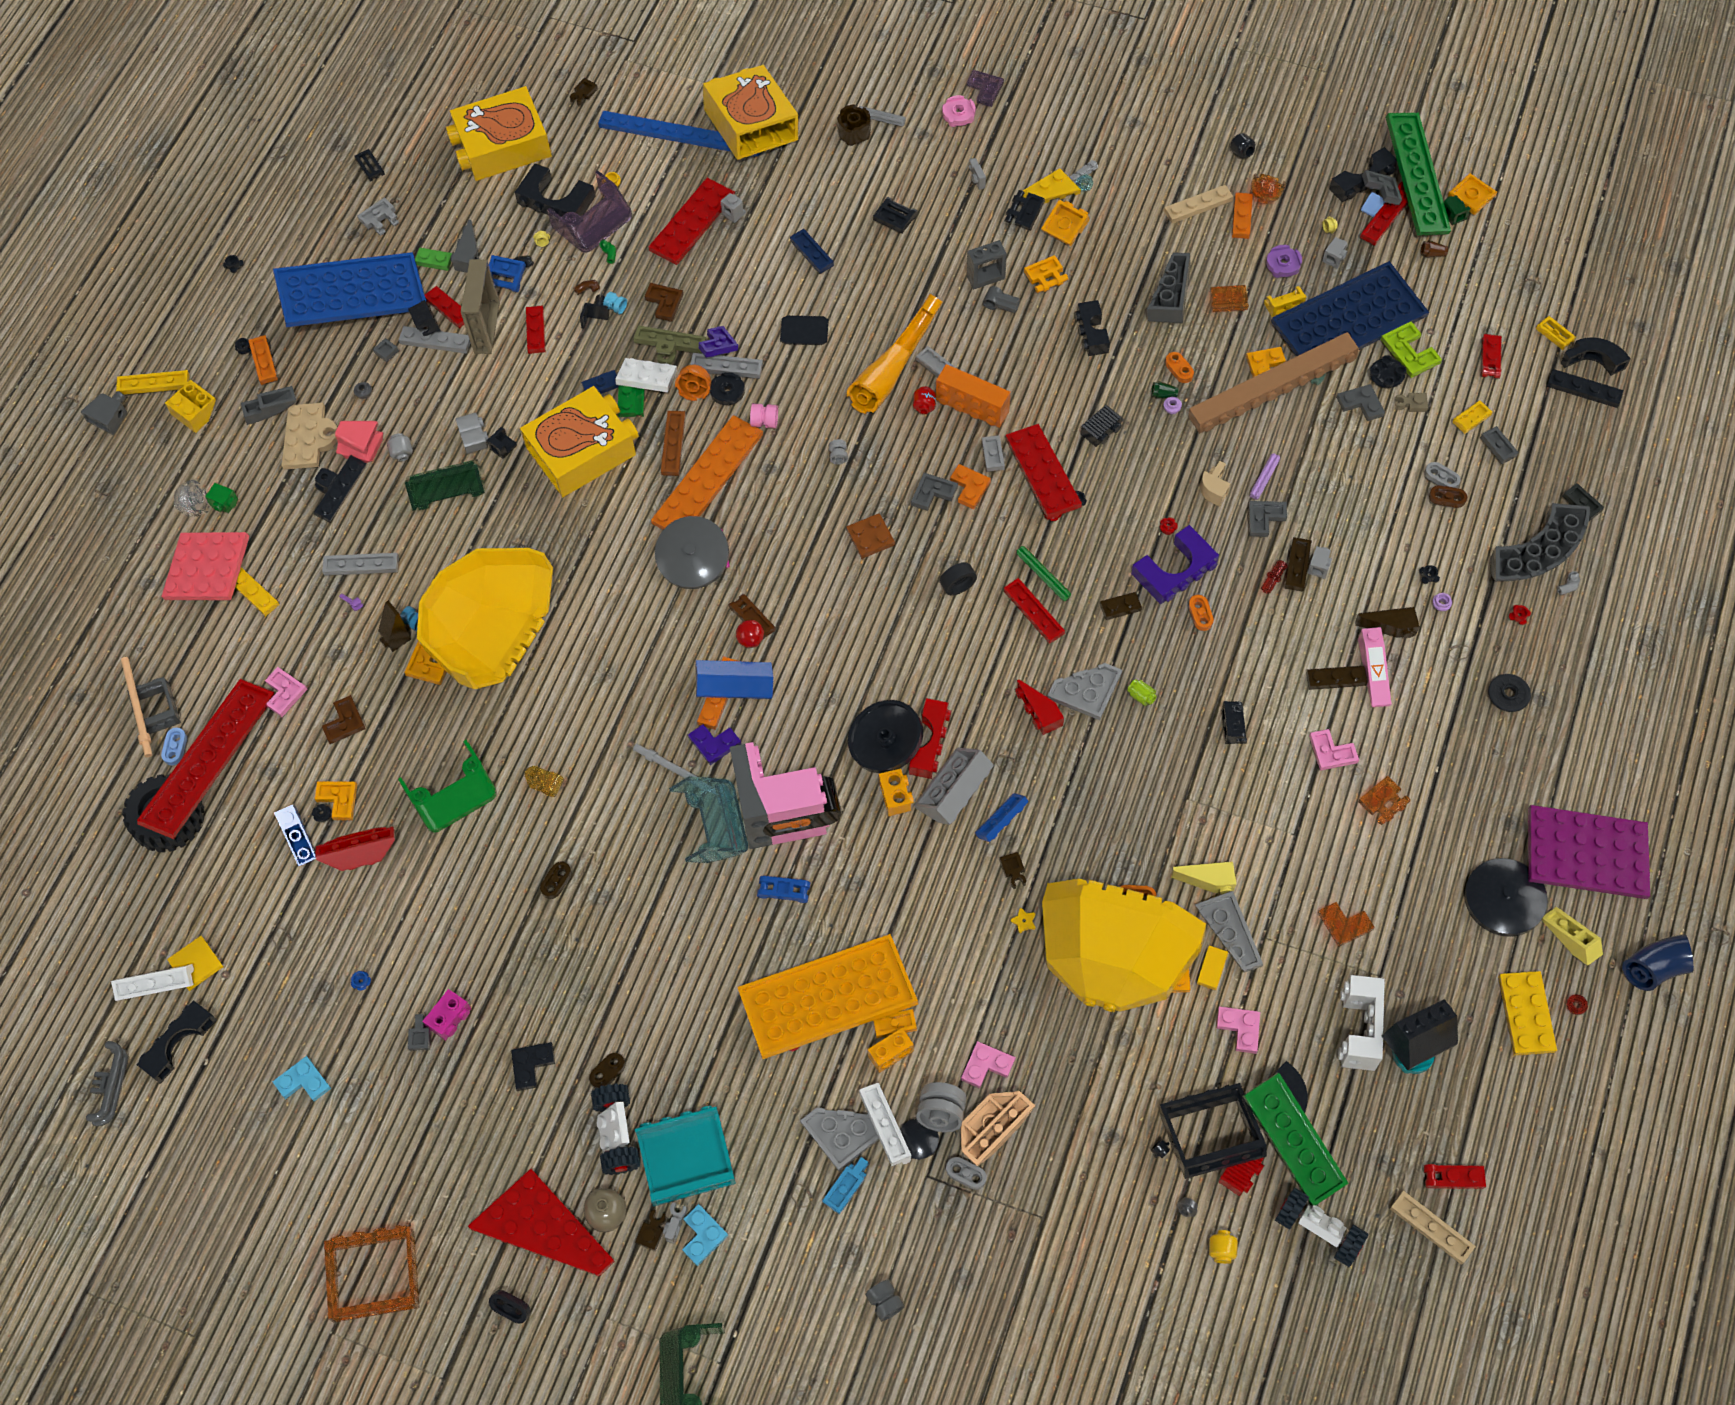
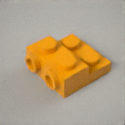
(1065, 222)

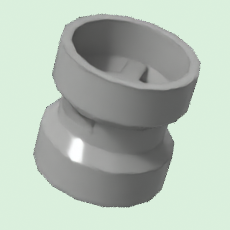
(838, 451)

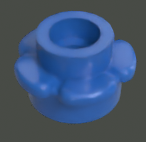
(358, 976)

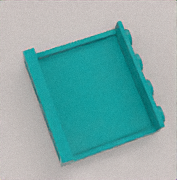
(685, 1155)

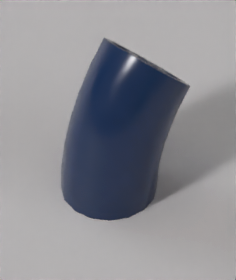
(1659, 962)

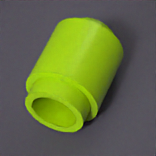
(1142, 692)

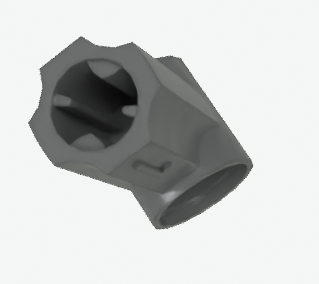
(997, 299)

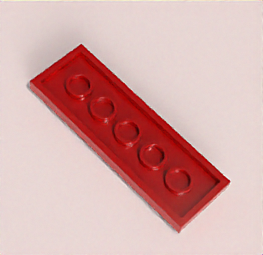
(690, 222)
(1043, 471)

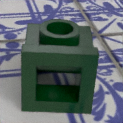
(1456, 210)

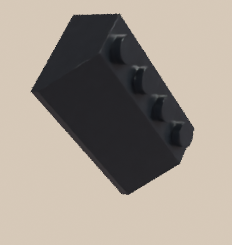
(1423, 1034)

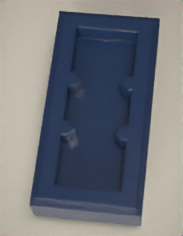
(603, 382)

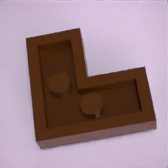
(667, 298)
(347, 723)

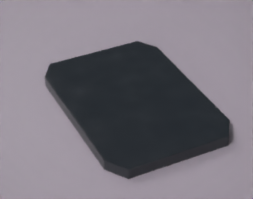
(804, 330)

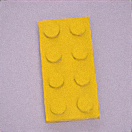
(1527, 1013)

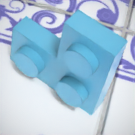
(302, 1075)
(708, 1235)

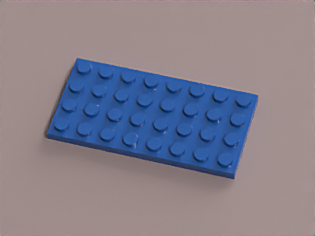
(348, 289)

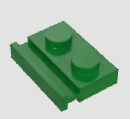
(631, 401)

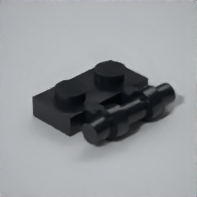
(1029, 212)

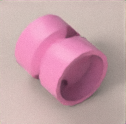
(764, 415)

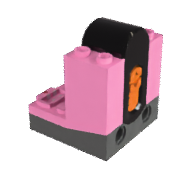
(784, 804)

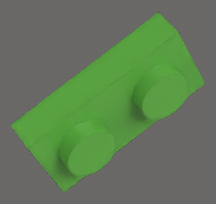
(433, 259)

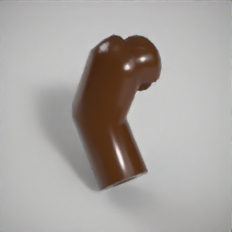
(593, 284)

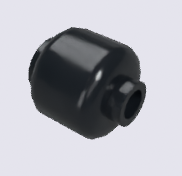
(1242, 145)

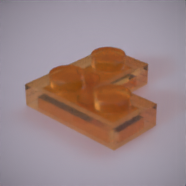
(1344, 929)

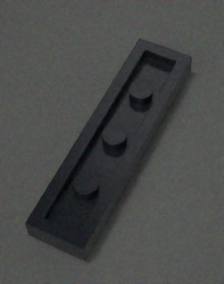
(1585, 388)

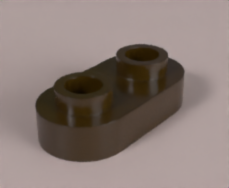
(555, 881)
(608, 1071)

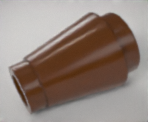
(1433, 249)

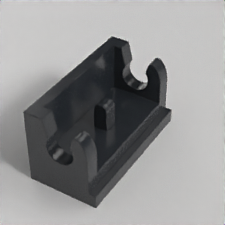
(424, 317)
(1234, 723)

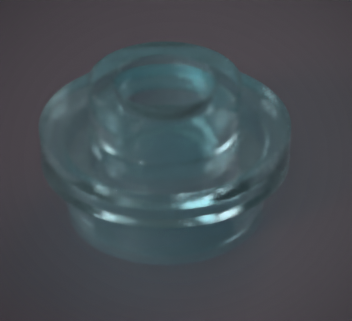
(1085, 179)

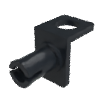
(594, 310)

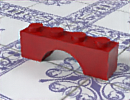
(934, 717)

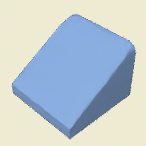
(1372, 204)

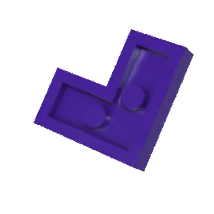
(720, 342)
(713, 748)

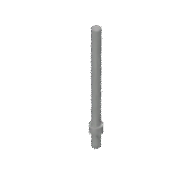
(653, 756)

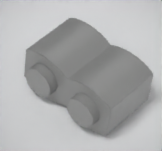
(471, 432)

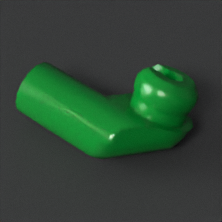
(610, 250)

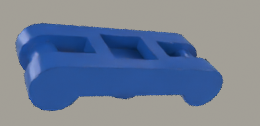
(783, 889)

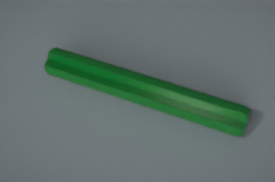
(1043, 573)

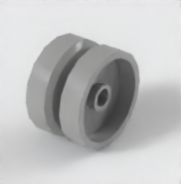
(941, 1107)

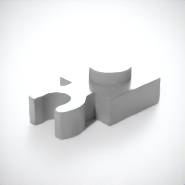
(978, 176)

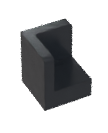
(501, 443)

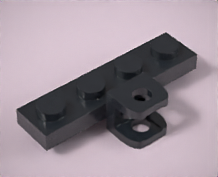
(336, 487)

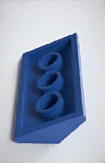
(734, 679)

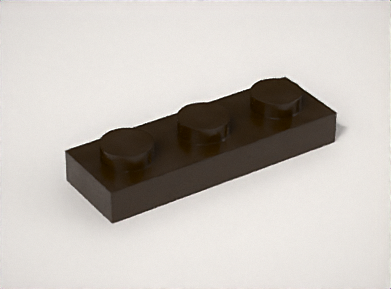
(1298, 564)
(1336, 677)

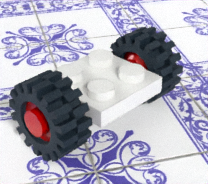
(613, 1129)
(1322, 1225)

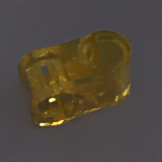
(546, 782)

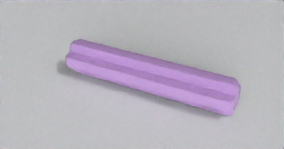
(1264, 476)

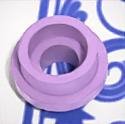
(1172, 409)
(1442, 597)

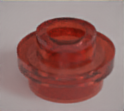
(1577, 999)

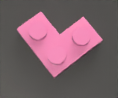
(288, 691)
(1332, 756)
(1246, 1025)
(985, 1059)

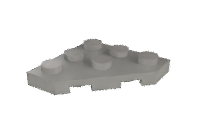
(1087, 690)
(840, 1134)

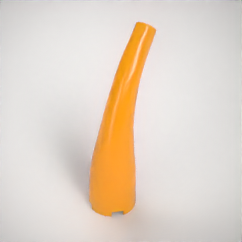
(880, 377)

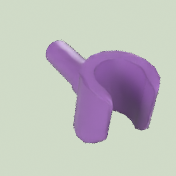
(355, 603)

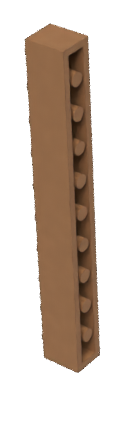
(1273, 383)

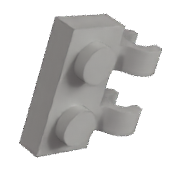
(376, 213)

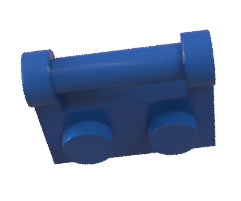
(507, 268)

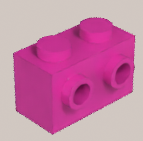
(447, 1015)

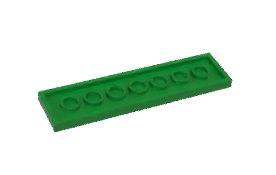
(1418, 174)

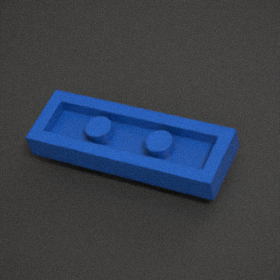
(1001, 817)

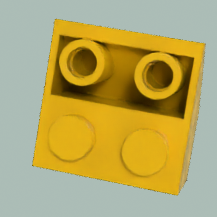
(191, 406)

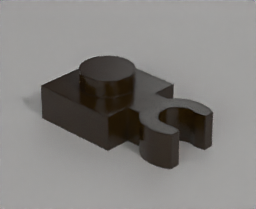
(583, 90)
(1013, 866)
(651, 1234)

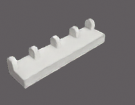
(152, 982)
(885, 1124)

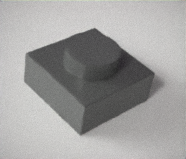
(385, 350)

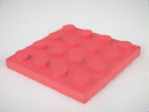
(205, 566)

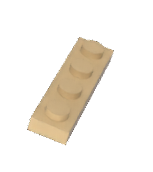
(1198, 204)
(1432, 1227)

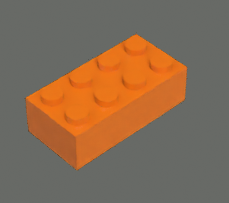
(972, 396)

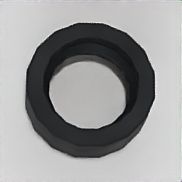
(958, 578)

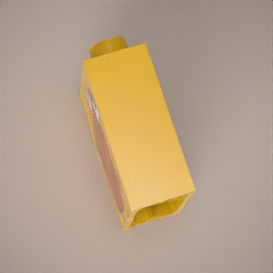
(750, 111)
(498, 134)
(580, 440)

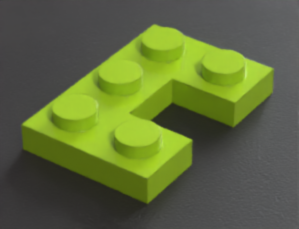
(1398, 344)

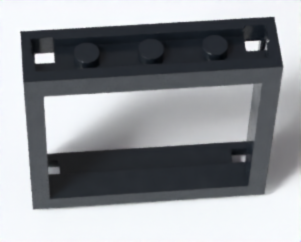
(1221, 1158)

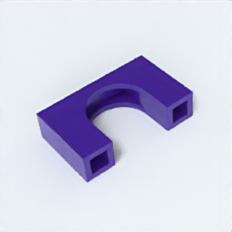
(1165, 585)

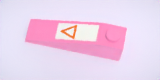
(1374, 660)

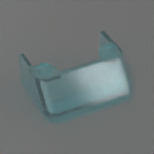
(719, 815)

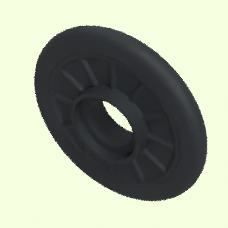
(1504, 702)

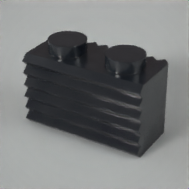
(1101, 425)

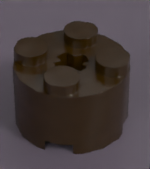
(854, 124)

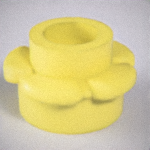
(1329, 225)
(541, 238)

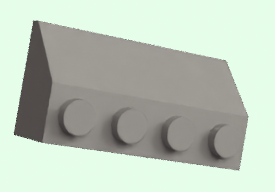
(954, 785)

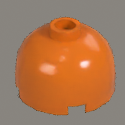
(693, 382)

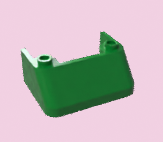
(456, 799)

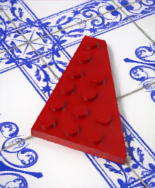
(539, 1222)

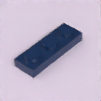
(811, 251)

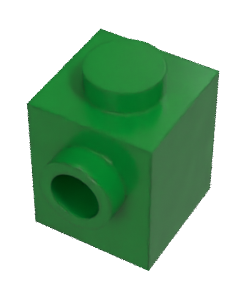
(221, 498)

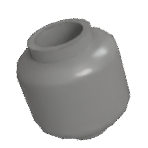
(399, 447)

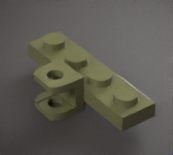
(668, 342)

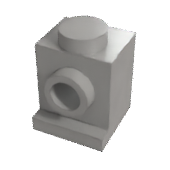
(733, 204)
(1335, 252)
(1320, 562)

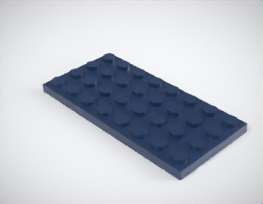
(1362, 307)

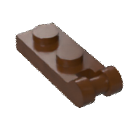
(751, 612)

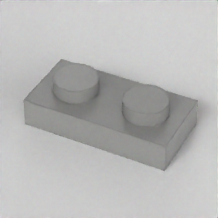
(993, 453)

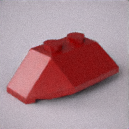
(356, 848)

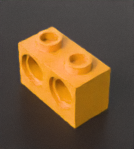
(891, 792)
(890, 1050)

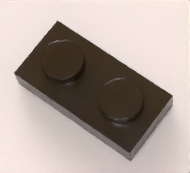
(1120, 606)

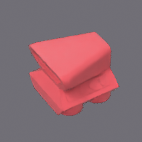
(358, 439)

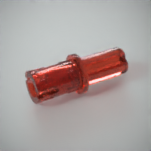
(1274, 576)

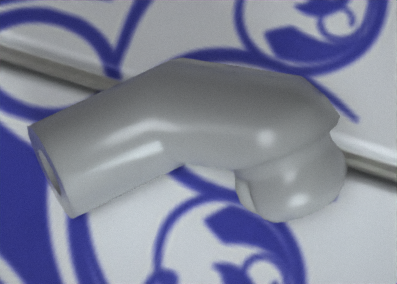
(1571, 584)

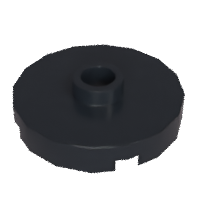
(725, 382)

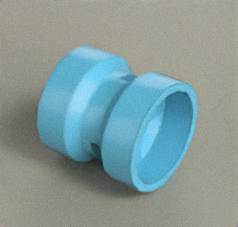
(616, 303)

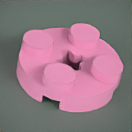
(958, 118)

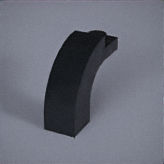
(1599, 350)
(1295, 1083)

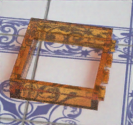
(359, 1239)

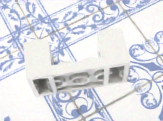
(1367, 1050)

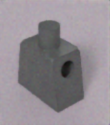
(105, 412)

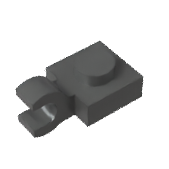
(419, 1036)

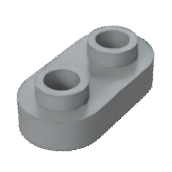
(1442, 476)
(967, 1171)

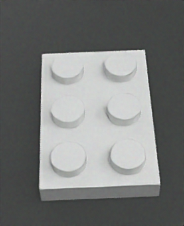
(646, 375)

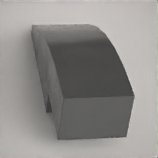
(268, 404)

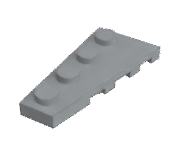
(1229, 925)

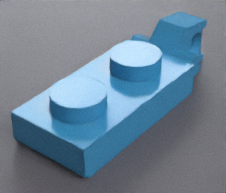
(846, 1186)

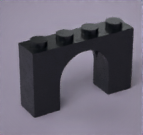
(536, 181)

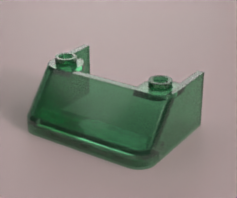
(444, 483)
(671, 1361)

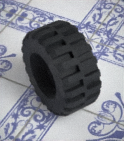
(150, 839)

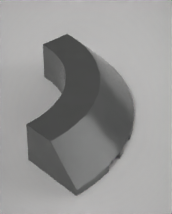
(1545, 551)

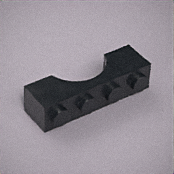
(1347, 184)
(158, 1060)

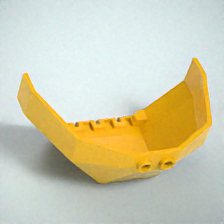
(485, 613)
(1116, 945)

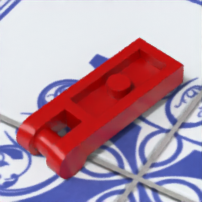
(1491, 356)
(1455, 1177)

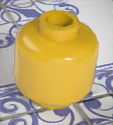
(1223, 1247)

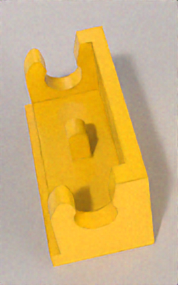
(1285, 302)

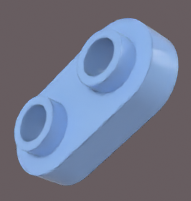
(174, 747)

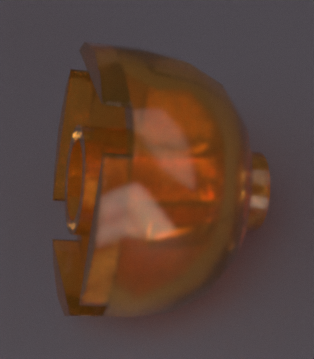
(1267, 188)

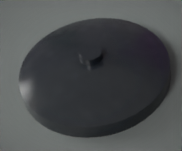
(885, 736)
(1504, 899)

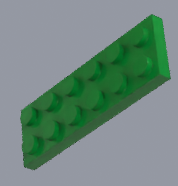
(1295, 1139)

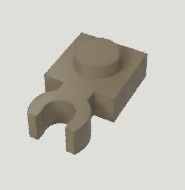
(1414, 402)

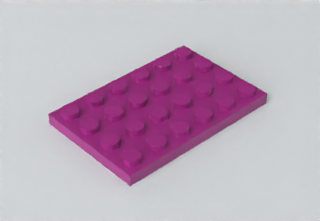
(1588, 852)

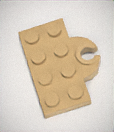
(307, 436)

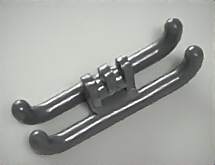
(109, 1085)

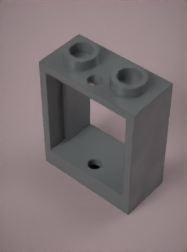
(990, 273)
(164, 719)

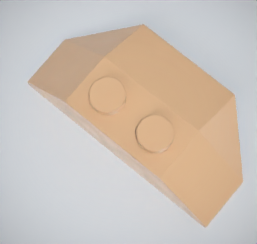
(993, 1124)

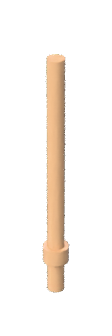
(143, 737)

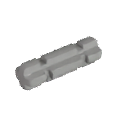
(1087, 169)

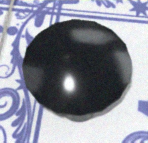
(1387, 372)
(919, 1139)

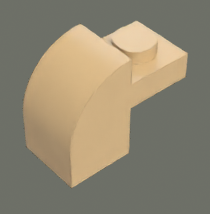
(1213, 487)

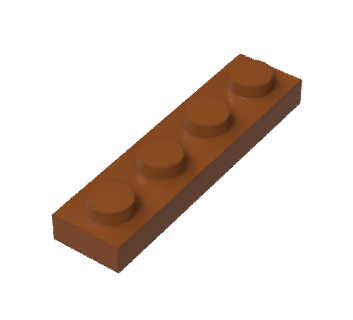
(673, 443)

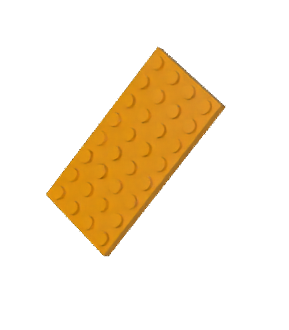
(827, 996)

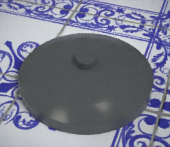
(692, 552)

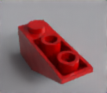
(1043, 710)

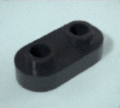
(509, 1306)

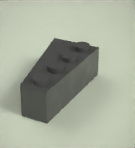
(1170, 297)

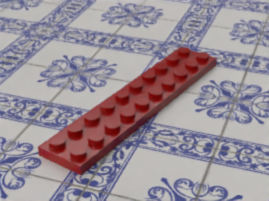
(205, 759)

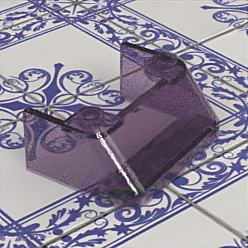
(598, 222)

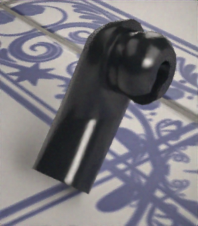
(527, 259)

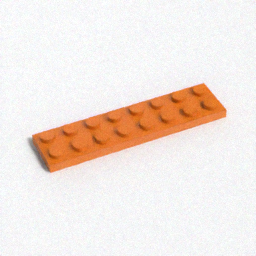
(709, 472)

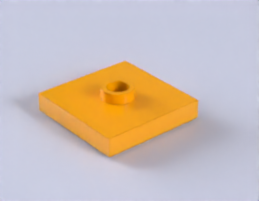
(1473, 193)

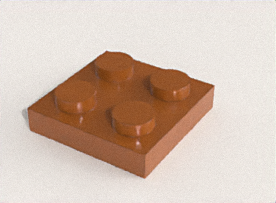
(870, 535)

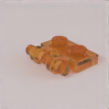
(1380, 795)

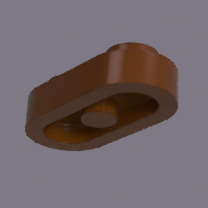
(1447, 496)

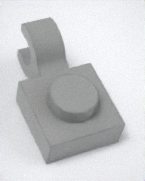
(673, 1227)

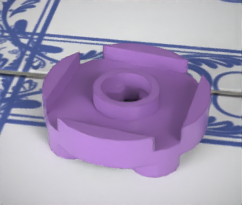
(1282, 269)

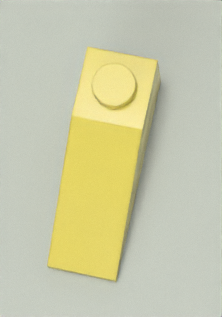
(1210, 877)
(1574, 936)

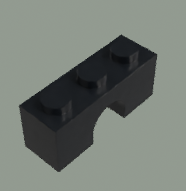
(1094, 340)

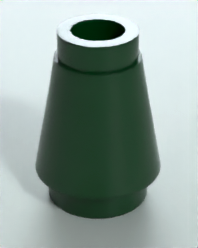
(1163, 390)

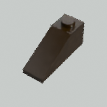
(1393, 622)
(392, 628)

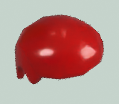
(749, 634)

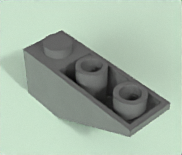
(466, 249)

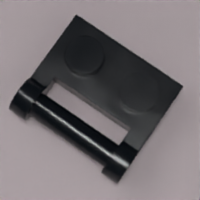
(893, 218)

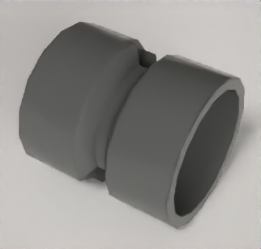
(886, 1302)

